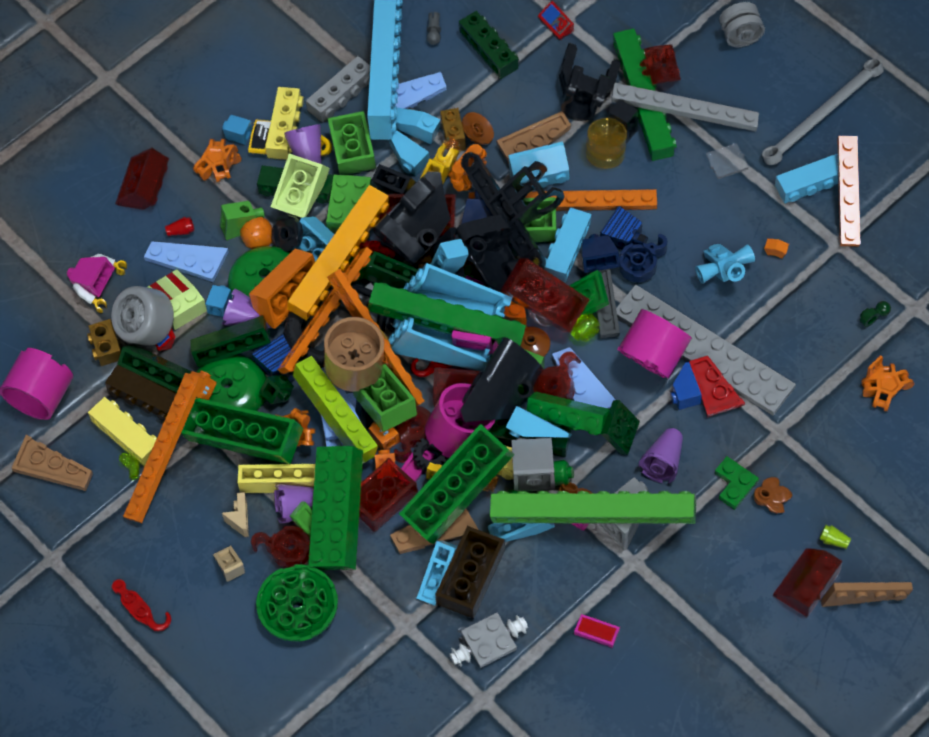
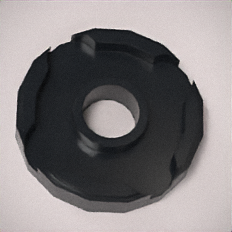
(295, 233)

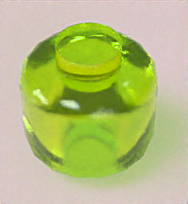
(585, 328)

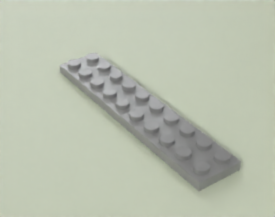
(744, 373)

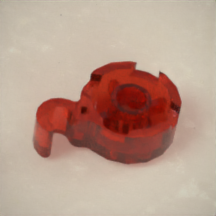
(559, 376)
(410, 436)
(279, 545)

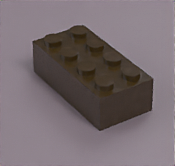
(470, 572)

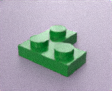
(739, 479)

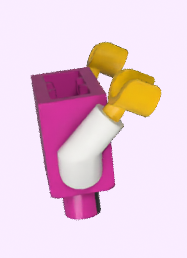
(92, 275)

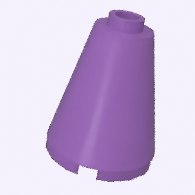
(306, 142)
(239, 309)
(663, 457)
(289, 497)

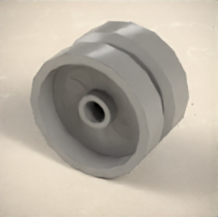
(741, 24)

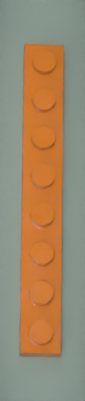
(355, 307)
(321, 317)
(163, 448)

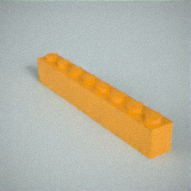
(338, 252)

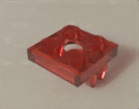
(655, 58)

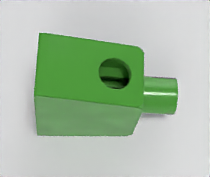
(235, 215)

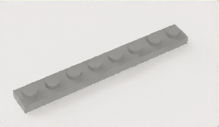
(685, 107)

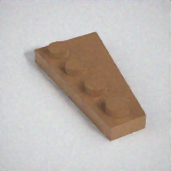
(535, 135)
(410, 540)

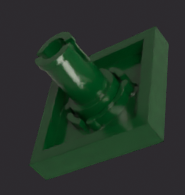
(620, 427)

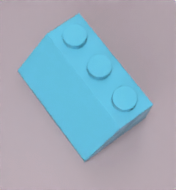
(551, 155)
(315, 236)

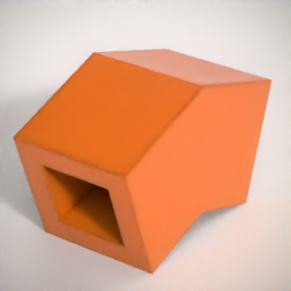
(776, 247)

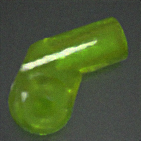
(131, 463)

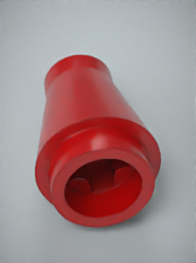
(180, 227)

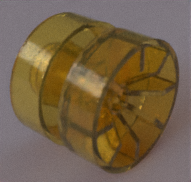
(606, 143)

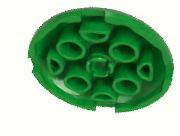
(252, 265)
(244, 377)
(294, 586)

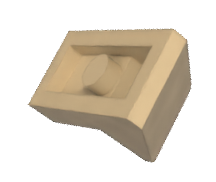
(239, 517)
(229, 563)

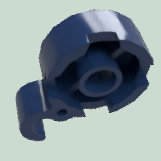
(645, 254)

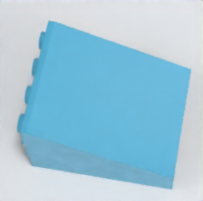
(435, 345)

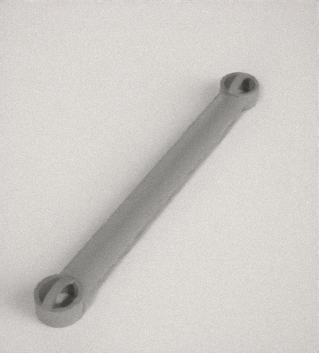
(822, 111)

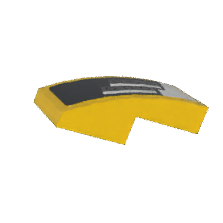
(259, 137)

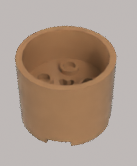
(358, 340)

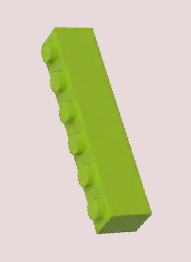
(333, 407)

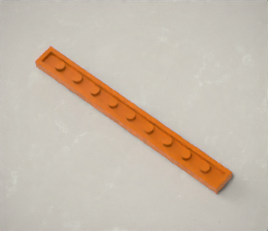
(603, 199)

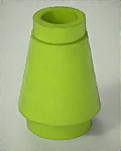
(834, 537)

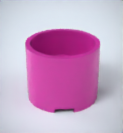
(654, 343)
(36, 384)
(446, 426)

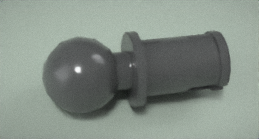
(433, 29)

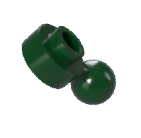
(869, 316)

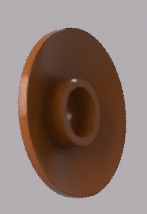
(477, 128)
(541, 341)

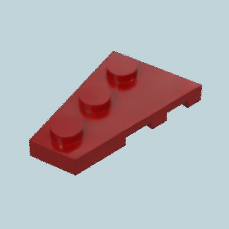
(716, 392)

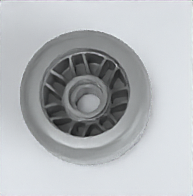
(142, 315)

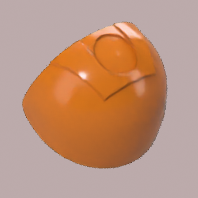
(256, 233)

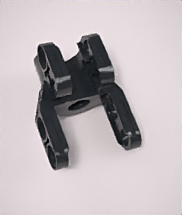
(583, 92)

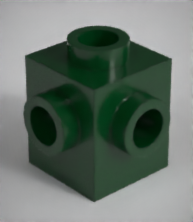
(276, 389)

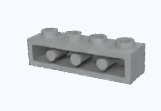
(339, 90)

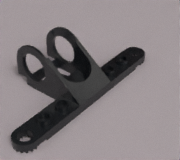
(509, 201)

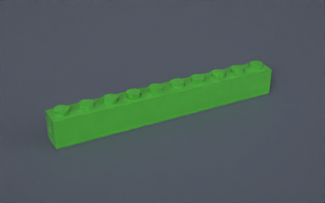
(593, 508)

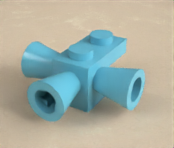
(724, 263)

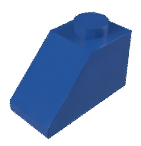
(685, 389)

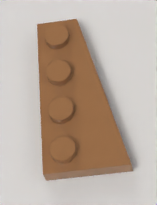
(43, 463)
(865, 592)

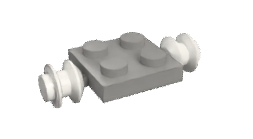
(488, 640)

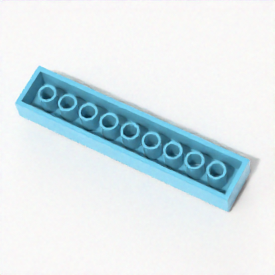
(383, 69)

